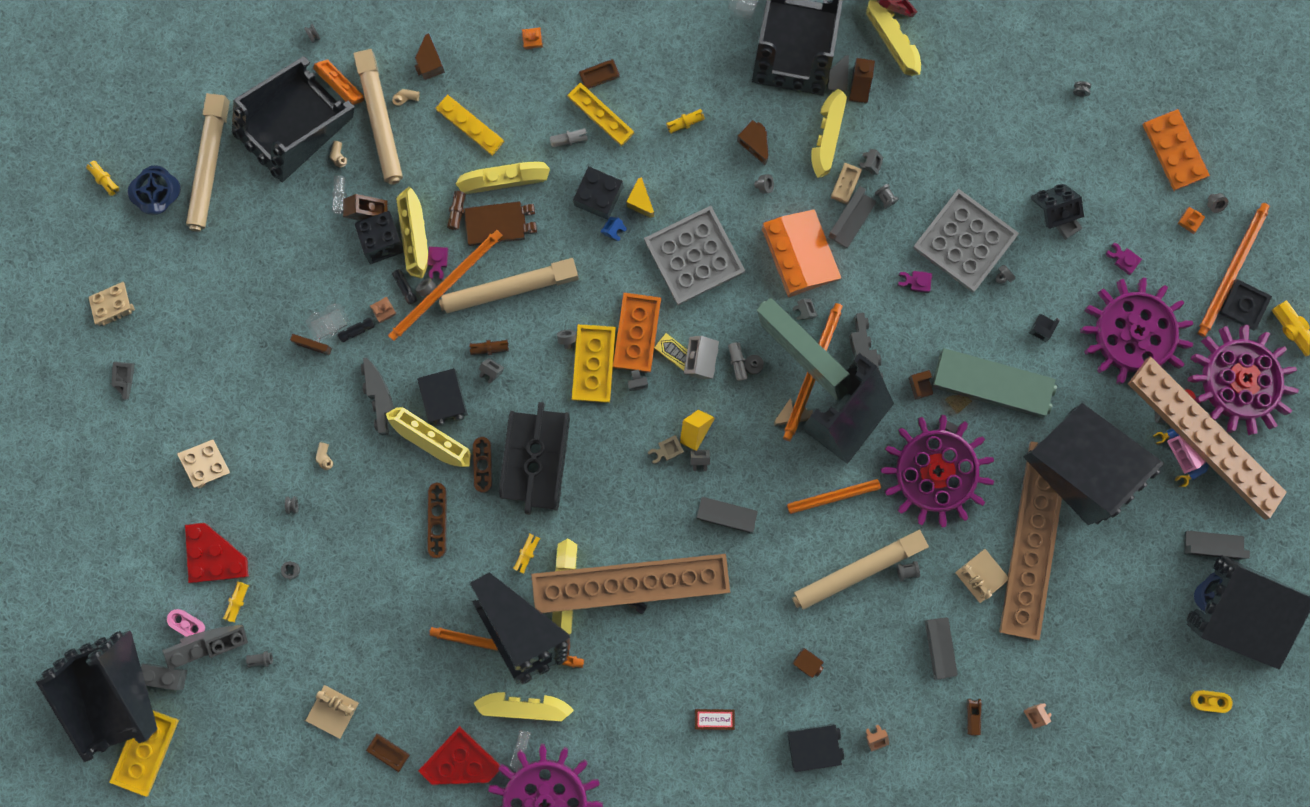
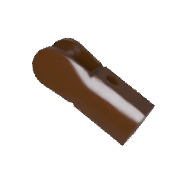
(974, 720)

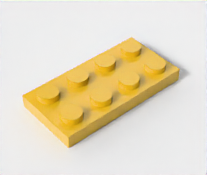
(593, 363)
(142, 761)

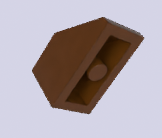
(428, 60)
(861, 80)
(754, 140)
(363, 207)

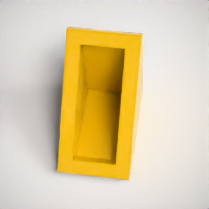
(640, 200)
(695, 428)

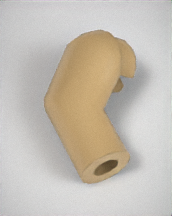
(405, 95)
(335, 155)
(322, 457)

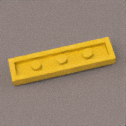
(600, 114)
(469, 125)

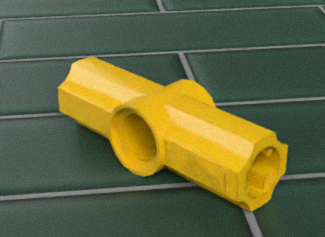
(1294, 326)

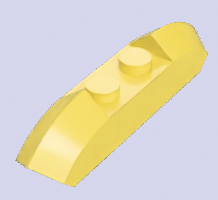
(897, 43)
(833, 111)
(503, 177)
(412, 233)
(428, 438)
(565, 560)
(496, 705)

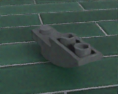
(861, 343)
(377, 388)
(205, 643)

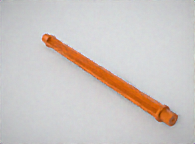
(1233, 269)
(445, 285)
(809, 381)
(486, 643)

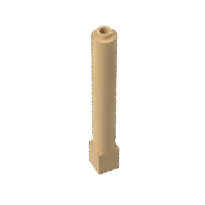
(378, 115)
(215, 116)
(559, 273)
(860, 570)

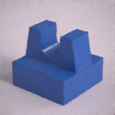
(611, 227)

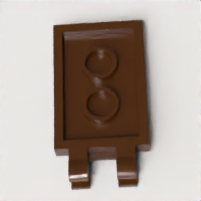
(504, 217)

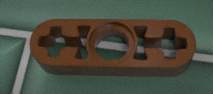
(487, 450)

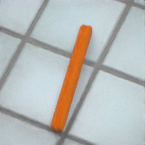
(834, 496)

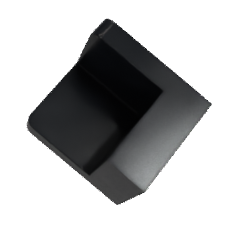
(1044, 327)

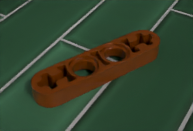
(437, 520)

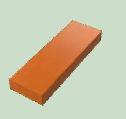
(338, 82)

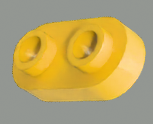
(1210, 701)

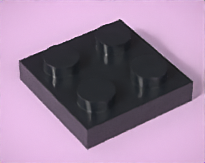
(1245, 304)

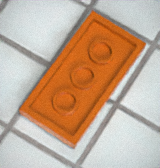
(1176, 150)
(637, 332)

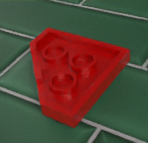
(212, 556)
(460, 762)

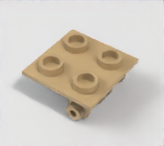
(110, 303)
(203, 463)
(982, 576)
(332, 711)

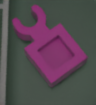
(437, 259)
(1125, 260)
(919, 281)

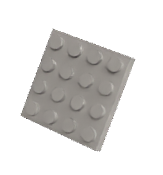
(965, 240)
(694, 255)

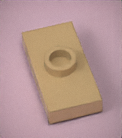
(846, 183)

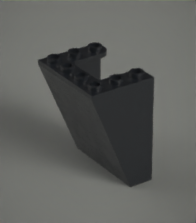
(797, 44)
(288, 118)
(848, 429)
(1093, 465)
(1251, 614)
(519, 631)
(100, 695)

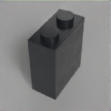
(442, 397)
(815, 747)

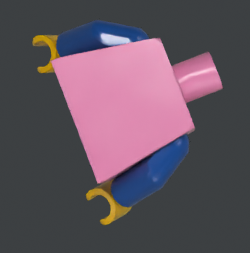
(1186, 456)

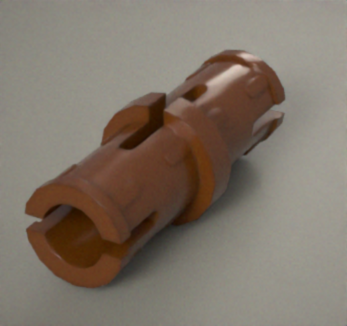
(456, 210)
(489, 347)

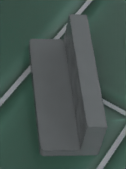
(852, 218)
(727, 515)
(1215, 545)
(941, 648)

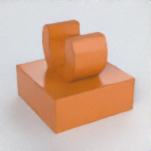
(532, 38)
(1191, 220)

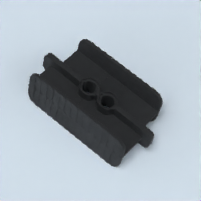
(544, 486)

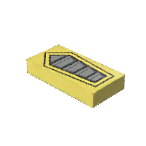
(672, 351)

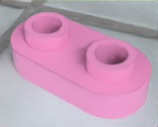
(187, 623)

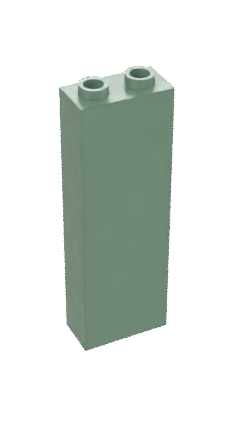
(804, 349)
(994, 383)

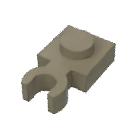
(669, 449)

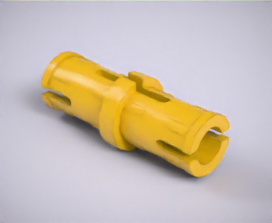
(685, 121)
(102, 178)
(526, 553)
(236, 601)

